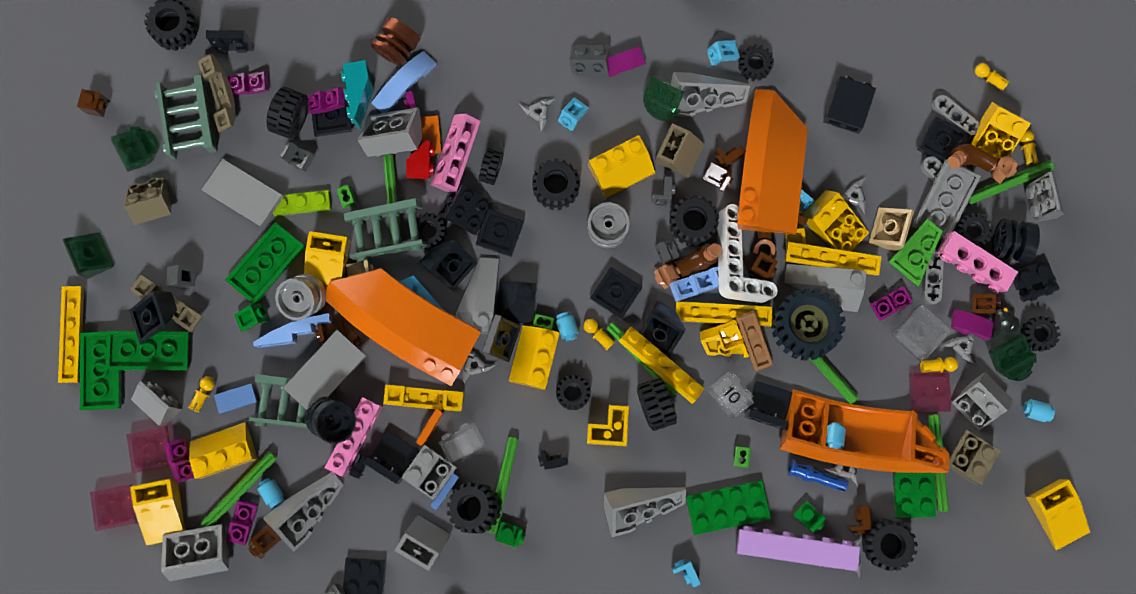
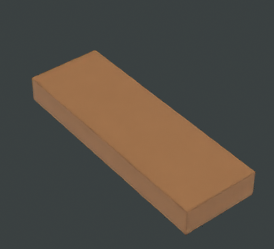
(754, 340)

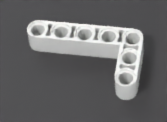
(734, 259)

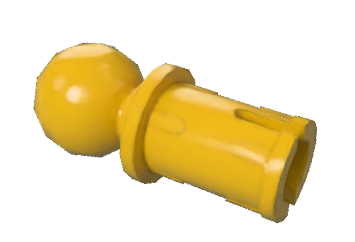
(983, 70)
(1029, 148)
(591, 326)
(949, 364)
(206, 384)

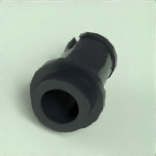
(358, 466)

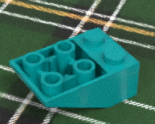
(359, 90)

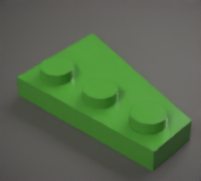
(917, 252)

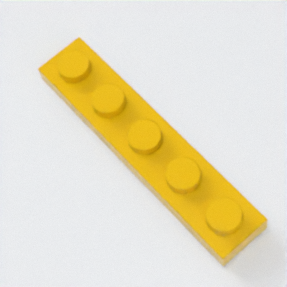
(832, 258)
(720, 313)
(70, 328)
(661, 365)

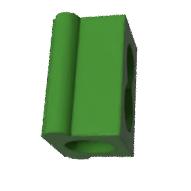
(352, 201)
(545, 318)
(746, 457)

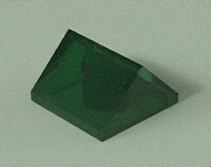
(88, 254)

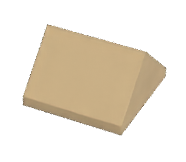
(891, 228)

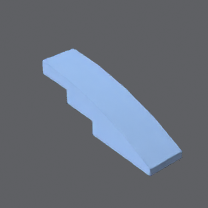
(698, 283)
(288, 332)

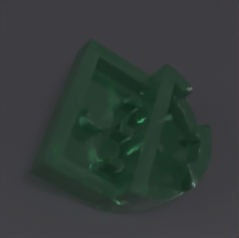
(662, 99)
(135, 147)
(1013, 358)

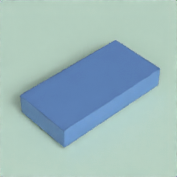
(235, 398)
(445, 491)

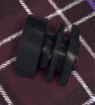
(1016, 240)
(337, 427)

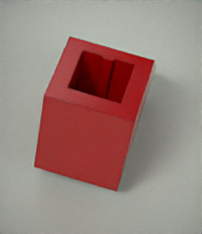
(419, 162)

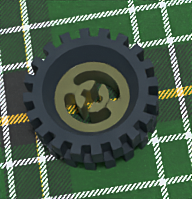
(819, 313)

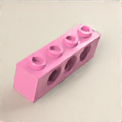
(455, 152)
(1002, 273)
(347, 451)

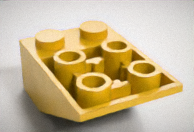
(1000, 131)
(835, 222)
(326, 256)
(158, 509)
(1059, 512)

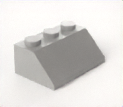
(391, 132)
(194, 553)

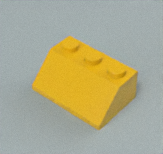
(621, 166)
(534, 357)
(221, 451)

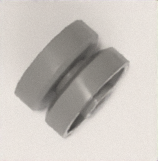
(618, 221)
(300, 296)

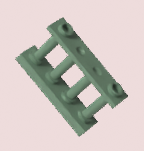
(204, 123)
(374, 215)
(266, 383)

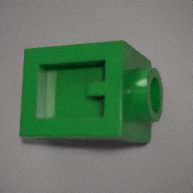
(251, 316)
(809, 517)
(510, 534)

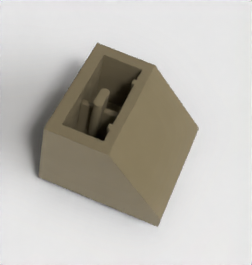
(679, 151)
(148, 201)
(973, 458)

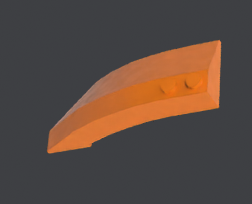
(772, 167)
(404, 322)
(873, 436)

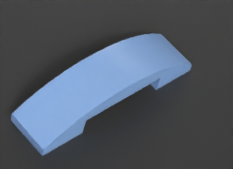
(403, 81)

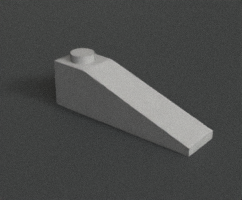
(707, 92)
(842, 284)
(480, 296)
(633, 506)
(299, 513)

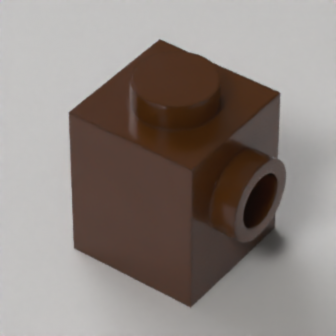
(92, 102)
(763, 267)

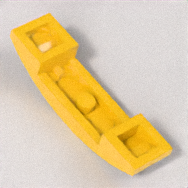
(423, 398)

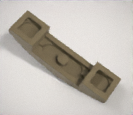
(221, 90)
(184, 314)

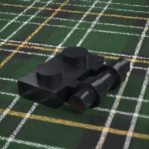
(1032, 275)

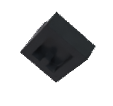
(555, 461)

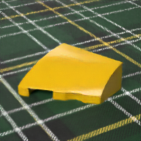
(724, 340)

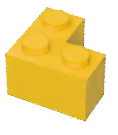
(614, 432)

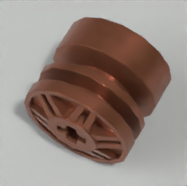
(395, 41)

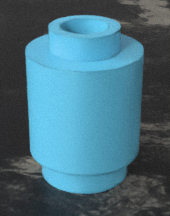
(567, 326)
(1038, 410)
(835, 436)
(271, 492)

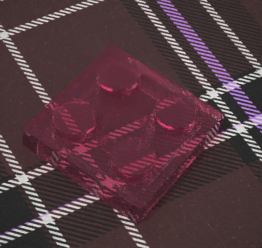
(930, 392)
(148, 449)
(113, 507)

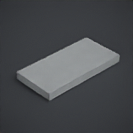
(242, 193)
(947, 198)
(325, 370)

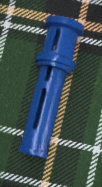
(808, 474)

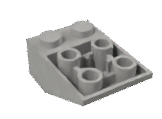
(1044, 198)

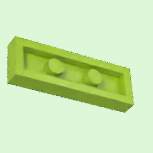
(304, 203)

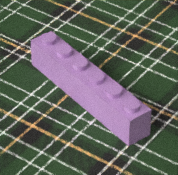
(799, 550)

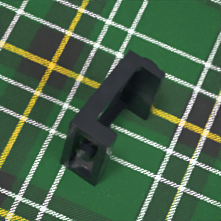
(850, 104)

